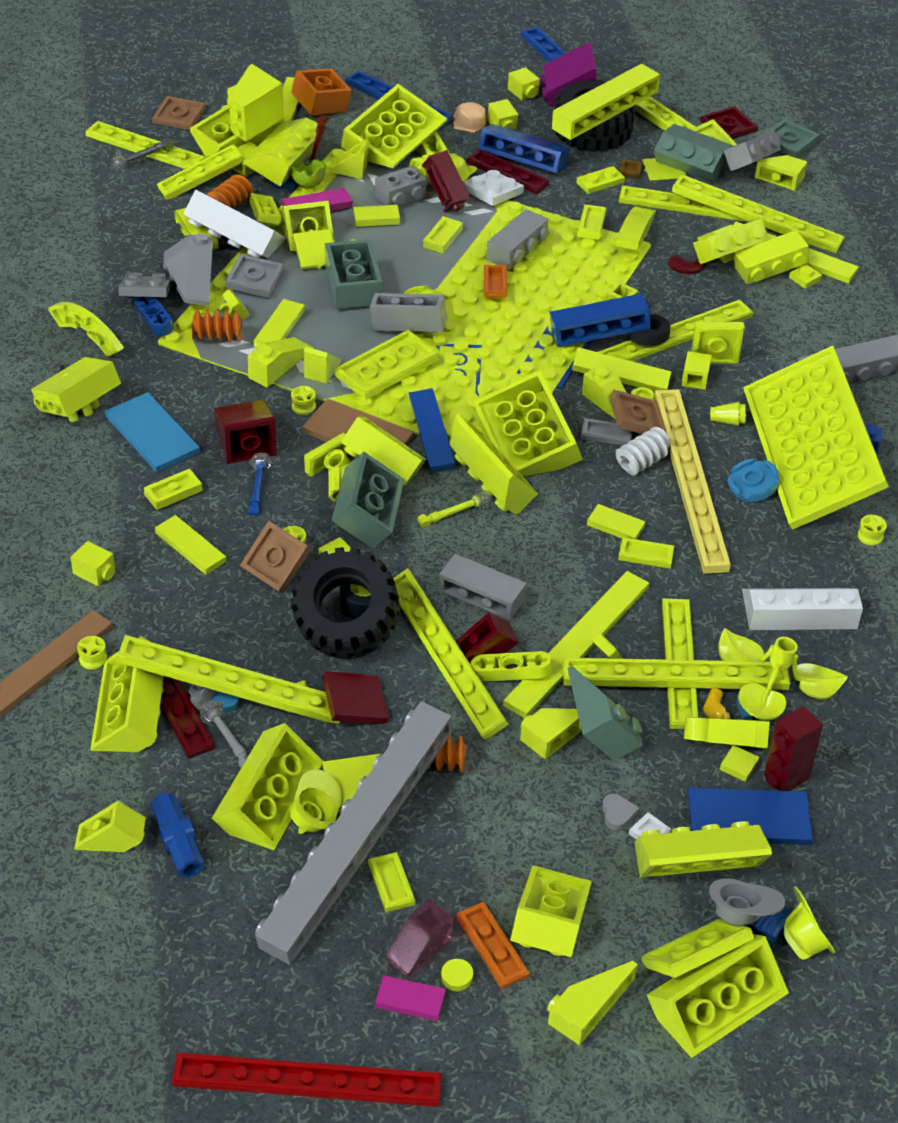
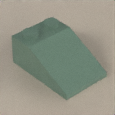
(603, 720)

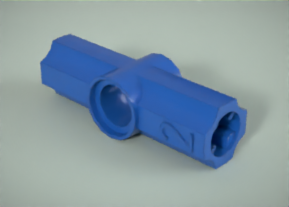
(177, 834)

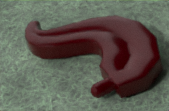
(686, 267)

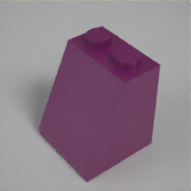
(566, 70)

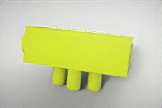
(76, 388)

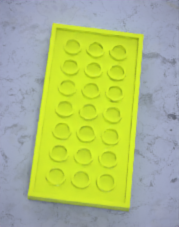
(814, 437)

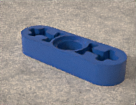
(153, 315)

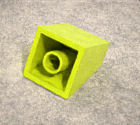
(255, 103)

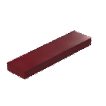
(487, 161)
(184, 719)

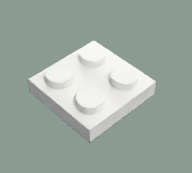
(493, 187)

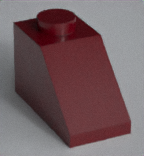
(487, 636)

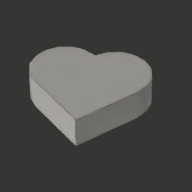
(618, 811)

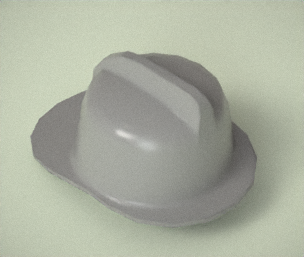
(744, 902)

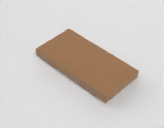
(335, 418)

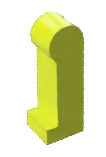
(728, 731)

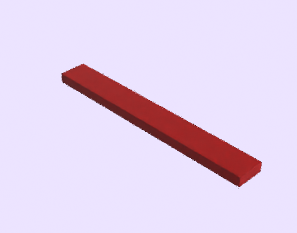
(307, 1079)

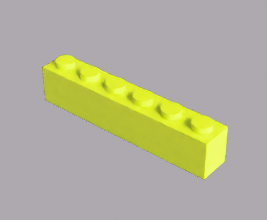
(605, 101)

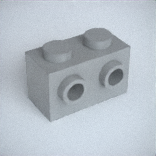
(400, 187)

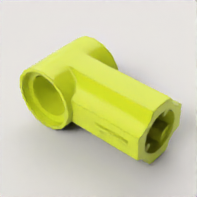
(335, 462)

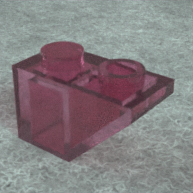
(420, 938)

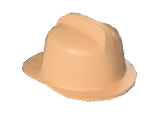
(469, 117)

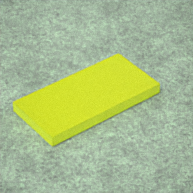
(386, 364)

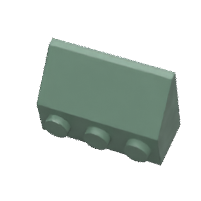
(691, 152)

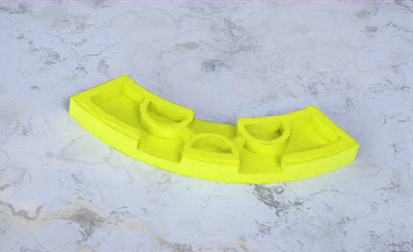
(75, 316)

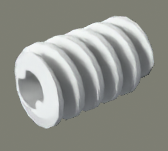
(643, 450)

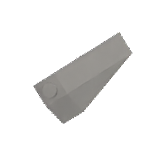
(190, 267)

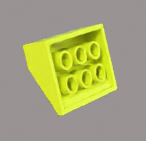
(393, 127)
(528, 426)

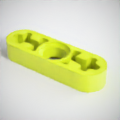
(538, 666)

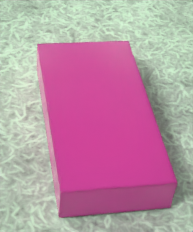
(410, 998)

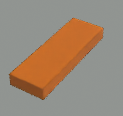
(493, 945)

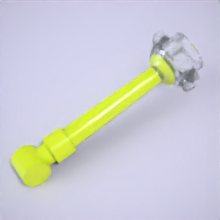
(479, 499)

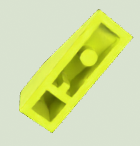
(274, 359)
(588, 1001)

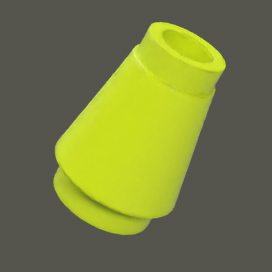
(729, 414)

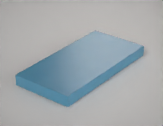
(152, 432)

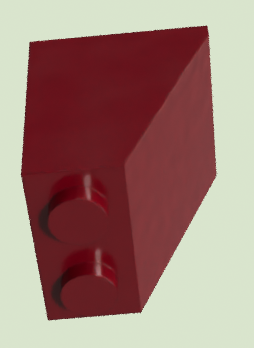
(245, 430)

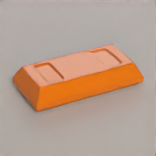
(495, 281)

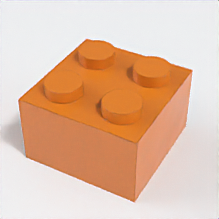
(321, 91)

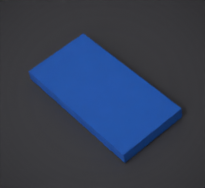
(779, 813)

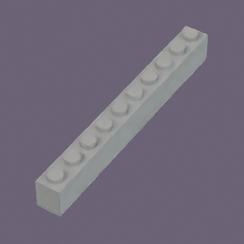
(353, 834)

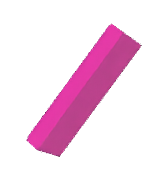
(337, 199)

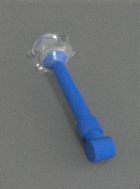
(261, 463)

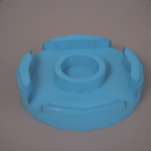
(753, 480)

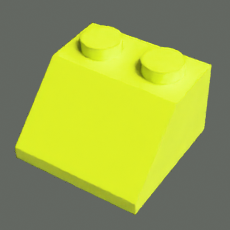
(304, 217)

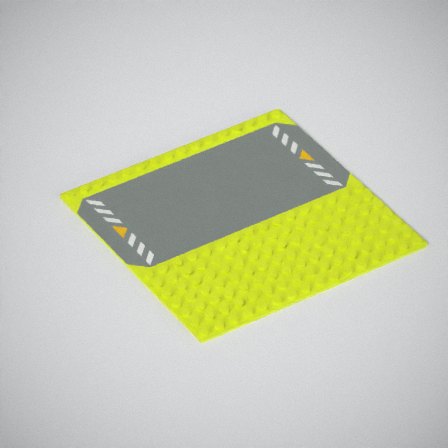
(553, 277)

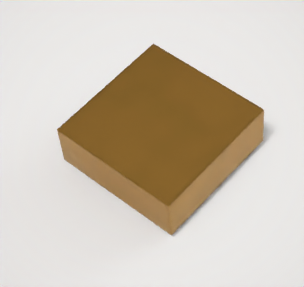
(631, 169)

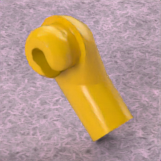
(713, 707)

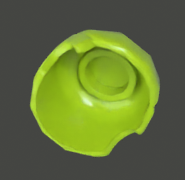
(309, 175)

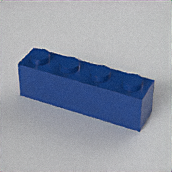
(524, 148)
(600, 320)

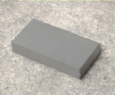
(604, 432)

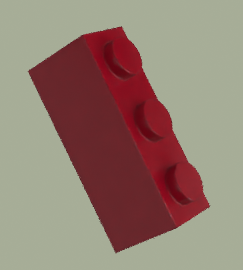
(793, 749)

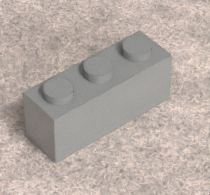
(752, 150)
(517, 239)
(409, 312)
(482, 586)

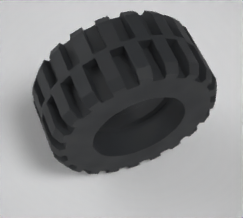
(603, 136)
(333, 571)

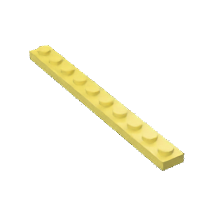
(692, 484)

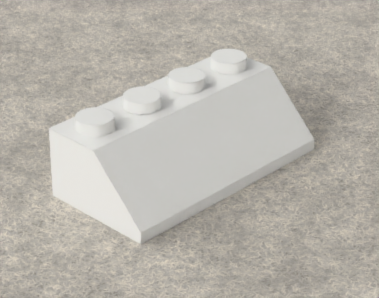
(233, 225)
(802, 608)

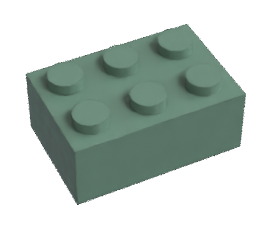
(352, 273)
(368, 500)

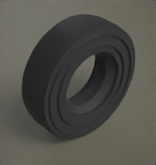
(652, 338)

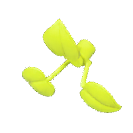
(763, 702)

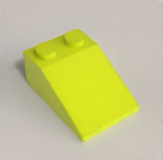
(550, 911)

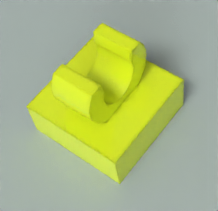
(233, 304)

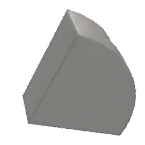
(200, 695)

